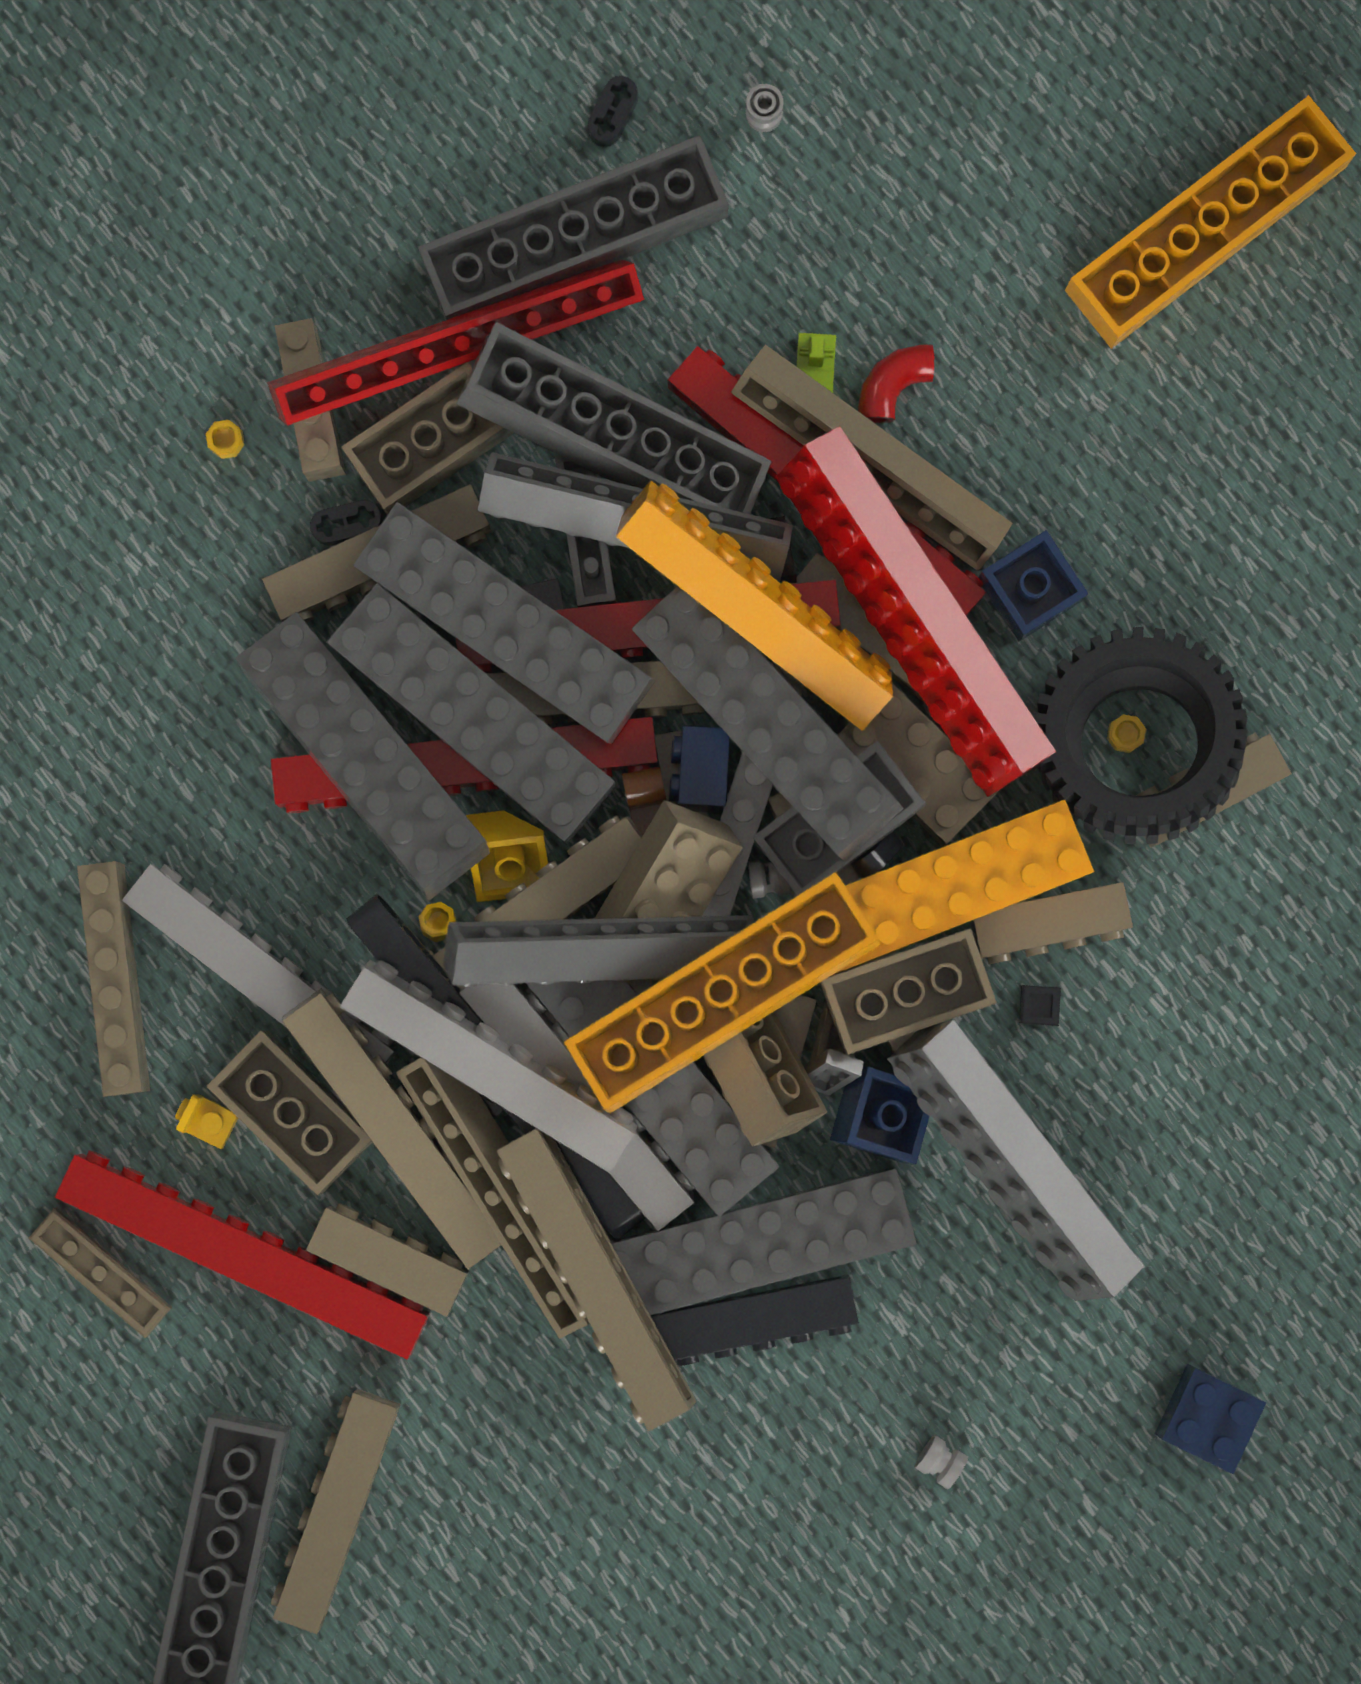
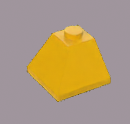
(514, 856)

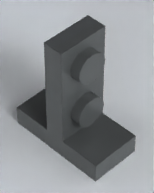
(829, 1065)

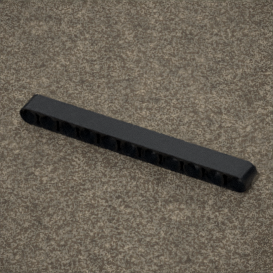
(396, 944)

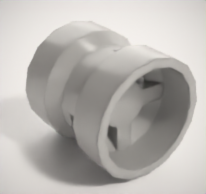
(763, 116)
(758, 880)
(938, 1460)

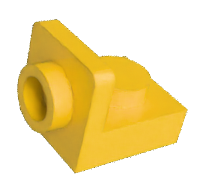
(205, 1120)

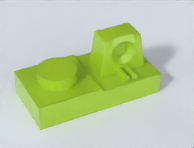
(817, 357)

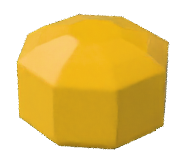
(225, 439)
(1126, 733)
(435, 921)

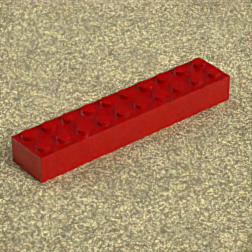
(914, 612)

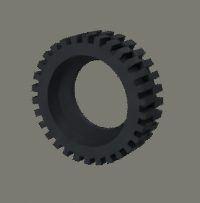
(1156, 667)

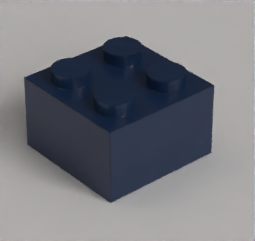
(1032, 585)
(701, 769)
(880, 1117)
(1210, 1418)

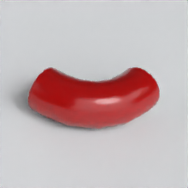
(892, 376)

